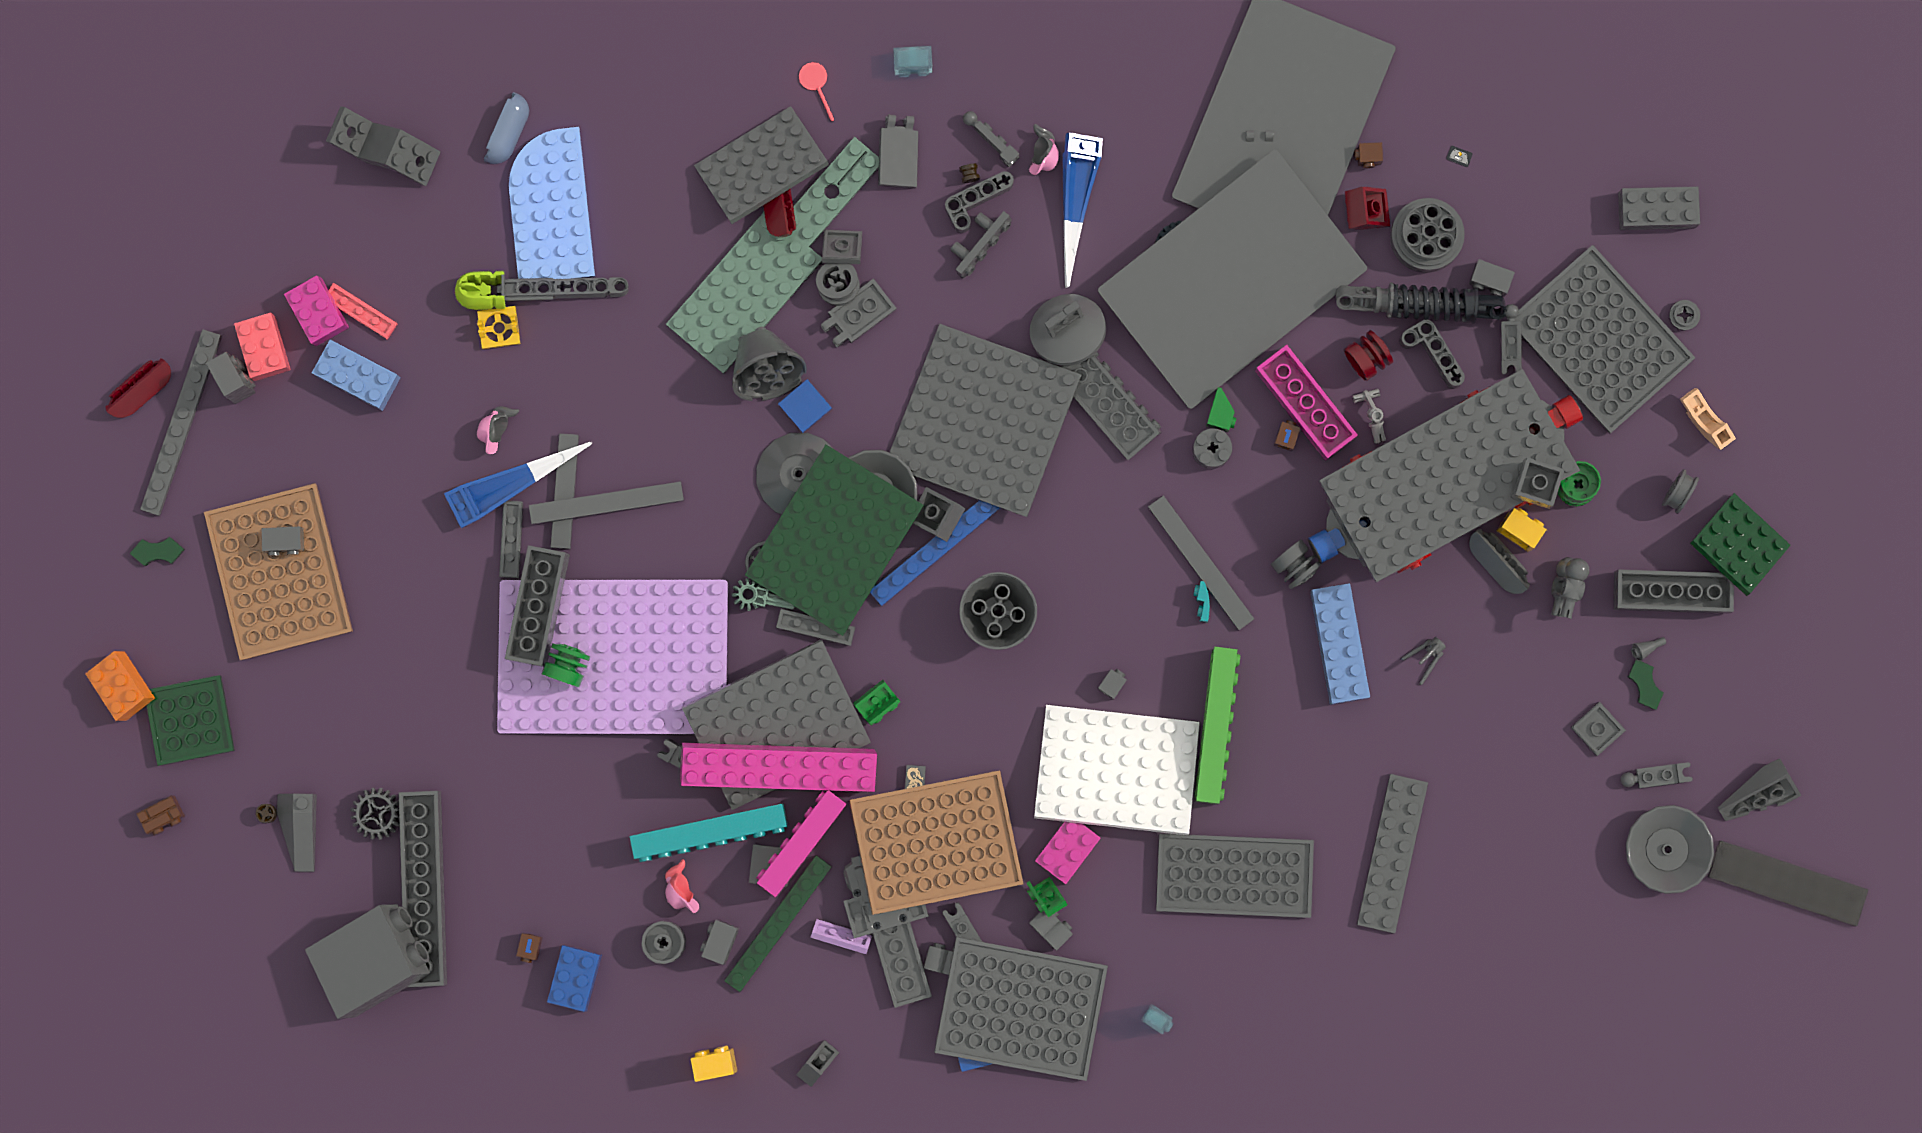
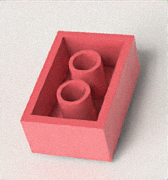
(262, 346)

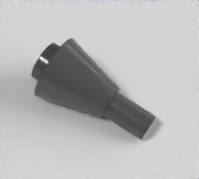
(1643, 649)

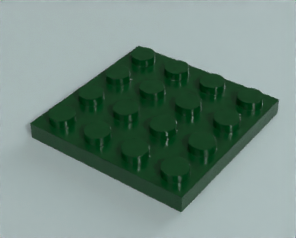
(1740, 544)
(190, 720)

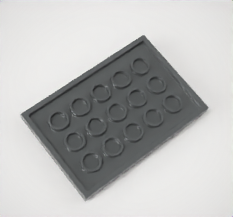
(761, 165)

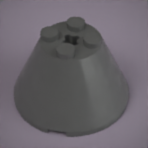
(765, 366)
(996, 592)

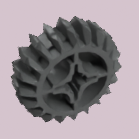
(372, 805)

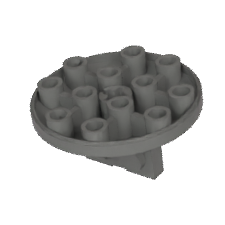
(1068, 329)

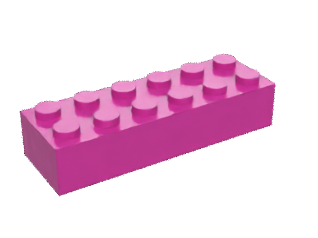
(1306, 402)
(801, 844)

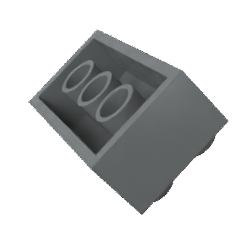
(1659, 208)

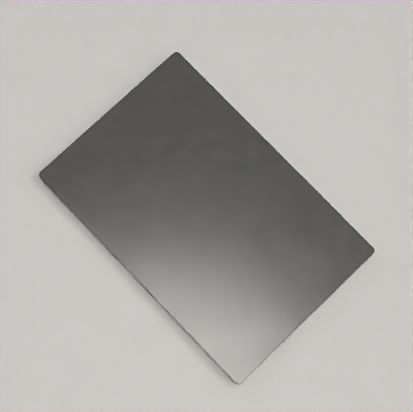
(1294, 78)
(1232, 279)

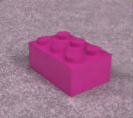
(316, 310)
(1067, 850)

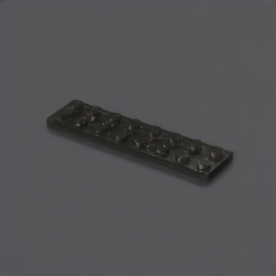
(1788, 883)

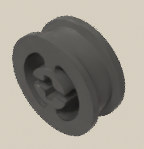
(837, 293)
(1680, 491)

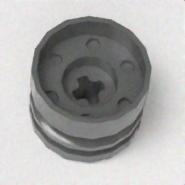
(1296, 564)

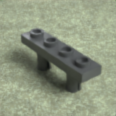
(989, 239)

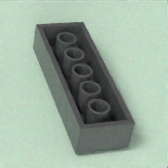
(1673, 591)
(537, 606)

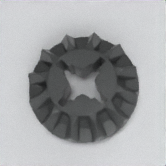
(1690, 308)

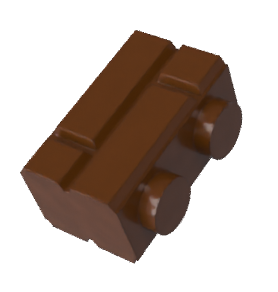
(160, 815)

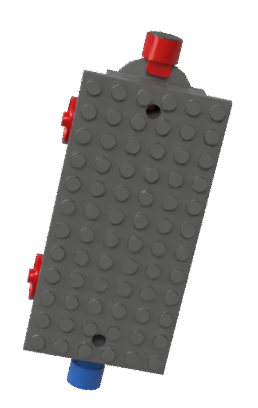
(1442, 477)

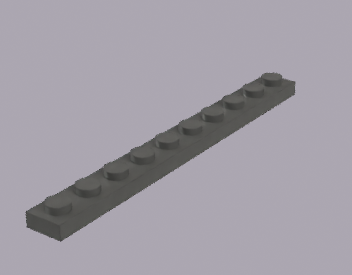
(180, 423)

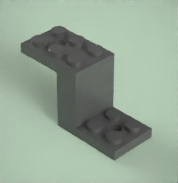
(383, 146)

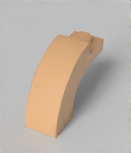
(1705, 420)

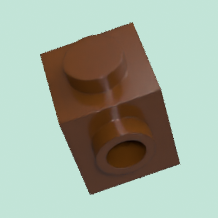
(1369, 154)

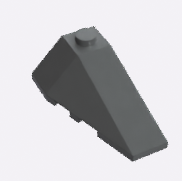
(1765, 788)
(298, 825)

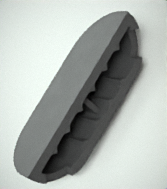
(1499, 562)

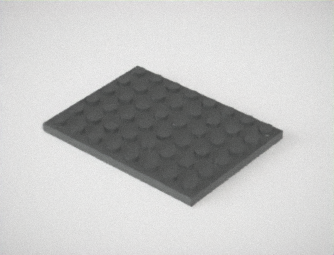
(1601, 339)
(782, 704)
(1020, 1009)

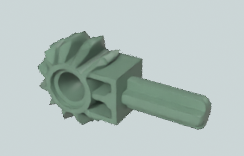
(760, 598)

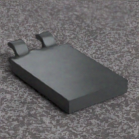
(898, 153)
(860, 314)

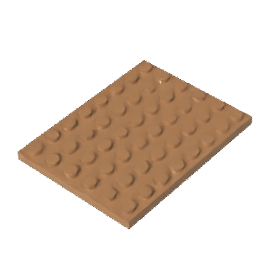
(282, 597)
(935, 842)

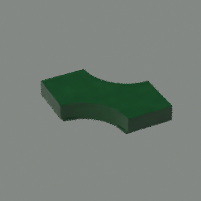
(148, 552)
(1648, 692)

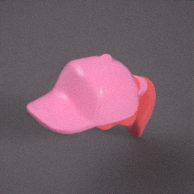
(678, 890)

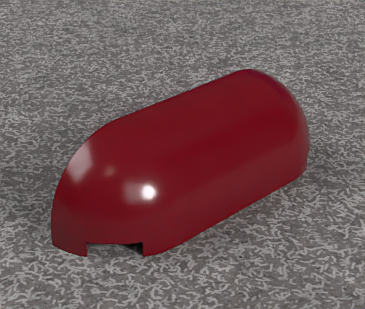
(780, 215)
(139, 388)

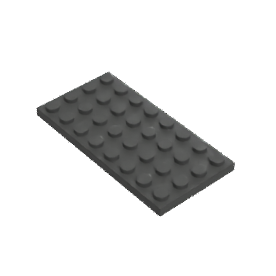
(1235, 875)

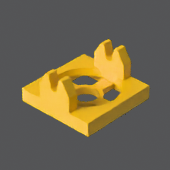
(486, 342)

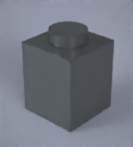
(1112, 683)

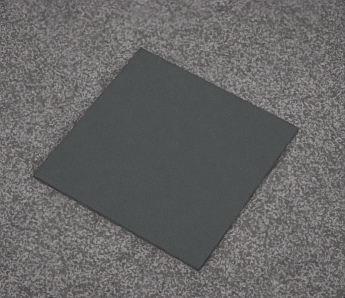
(984, 419)

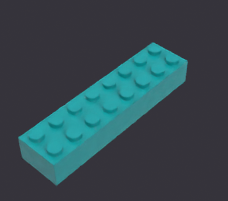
(709, 831)

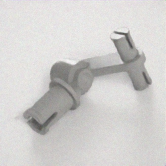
(1374, 413)

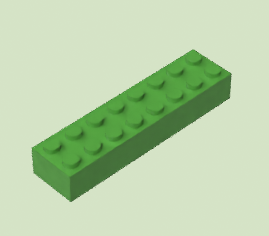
(1216, 724)

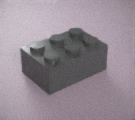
(231, 377)

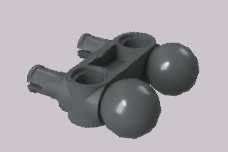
(1568, 585)

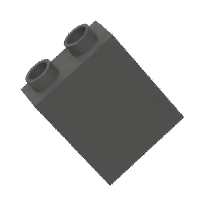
(368, 960)

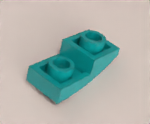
(1202, 596)

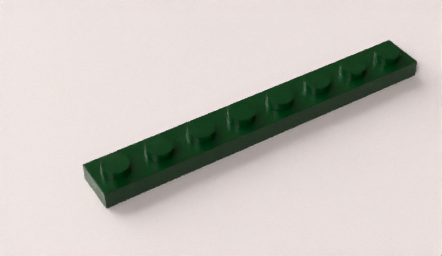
(778, 923)

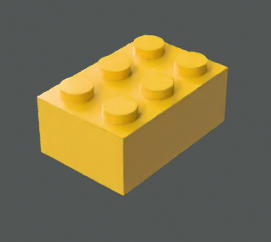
(713, 1064)

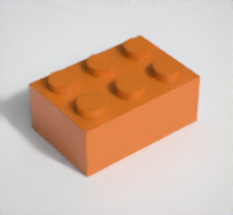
(120, 686)

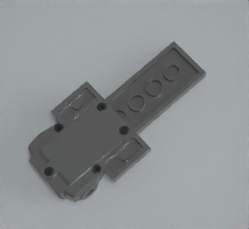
(892, 937)

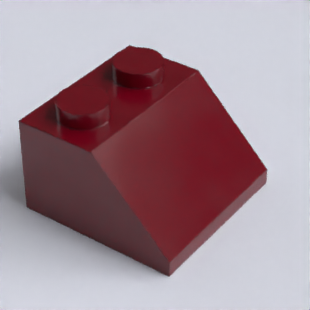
(1367, 208)

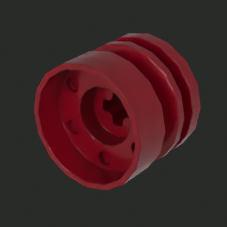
(1371, 353)

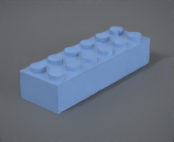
(1340, 644)

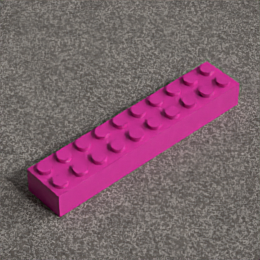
(778, 767)

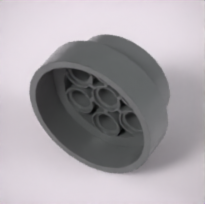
(1412, 254)

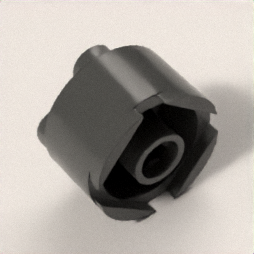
(1204, 456)

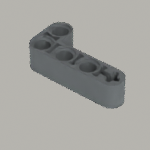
(981, 197)
(1443, 352)

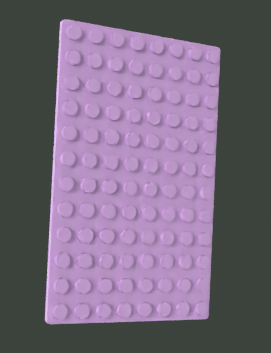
(649, 653)

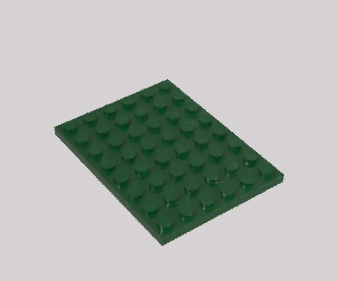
(834, 540)

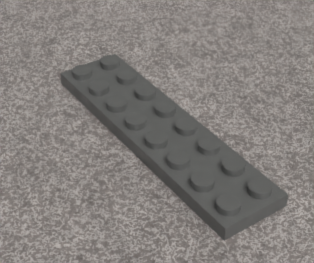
(1392, 853)

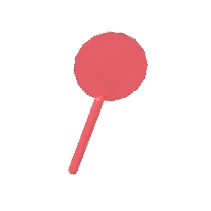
(813, 77)

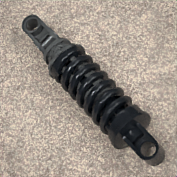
(1421, 301)

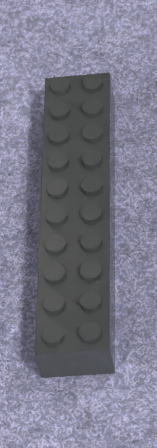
(424, 878)

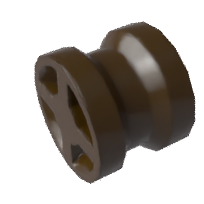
(969, 173)
(263, 814)

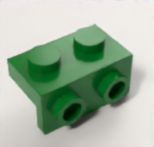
(877, 703)
(1047, 896)

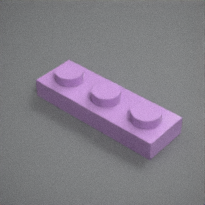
(840, 936)

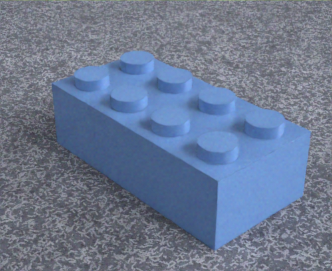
(356, 375)

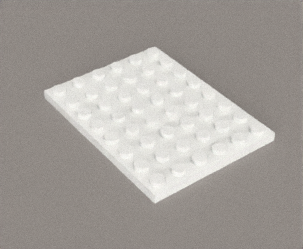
(1117, 770)

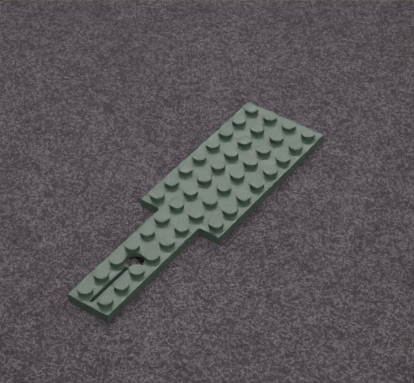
(767, 269)

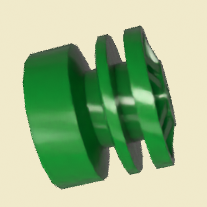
(1589, 485)
(566, 664)

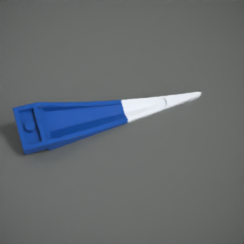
(1079, 171)
(486, 494)

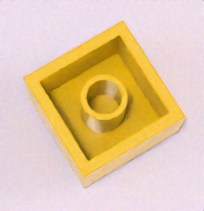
(1521, 529)

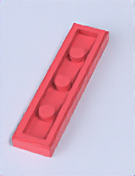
(362, 312)

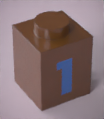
(1287, 435)
(529, 947)

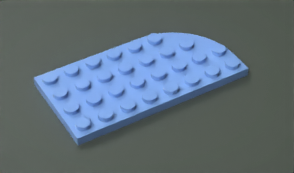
(551, 208)

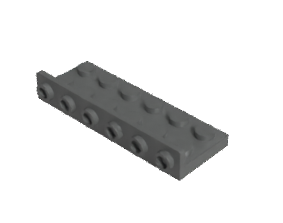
(1113, 407)

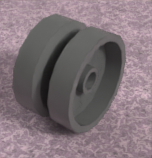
(652, 942)

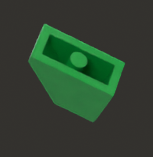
(1221, 413)

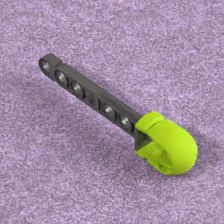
(474, 287)

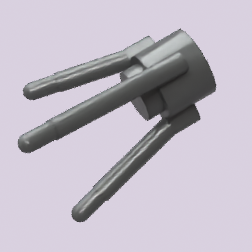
(1434, 647)

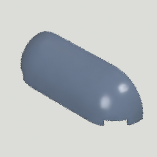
(507, 130)

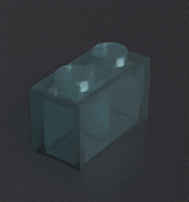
(913, 60)
(1157, 1019)

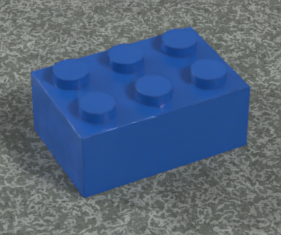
(574, 978)

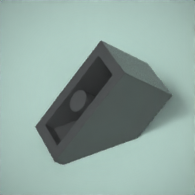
(817, 1063)

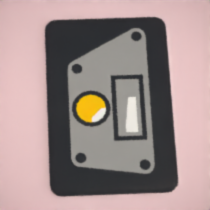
(1459, 156)

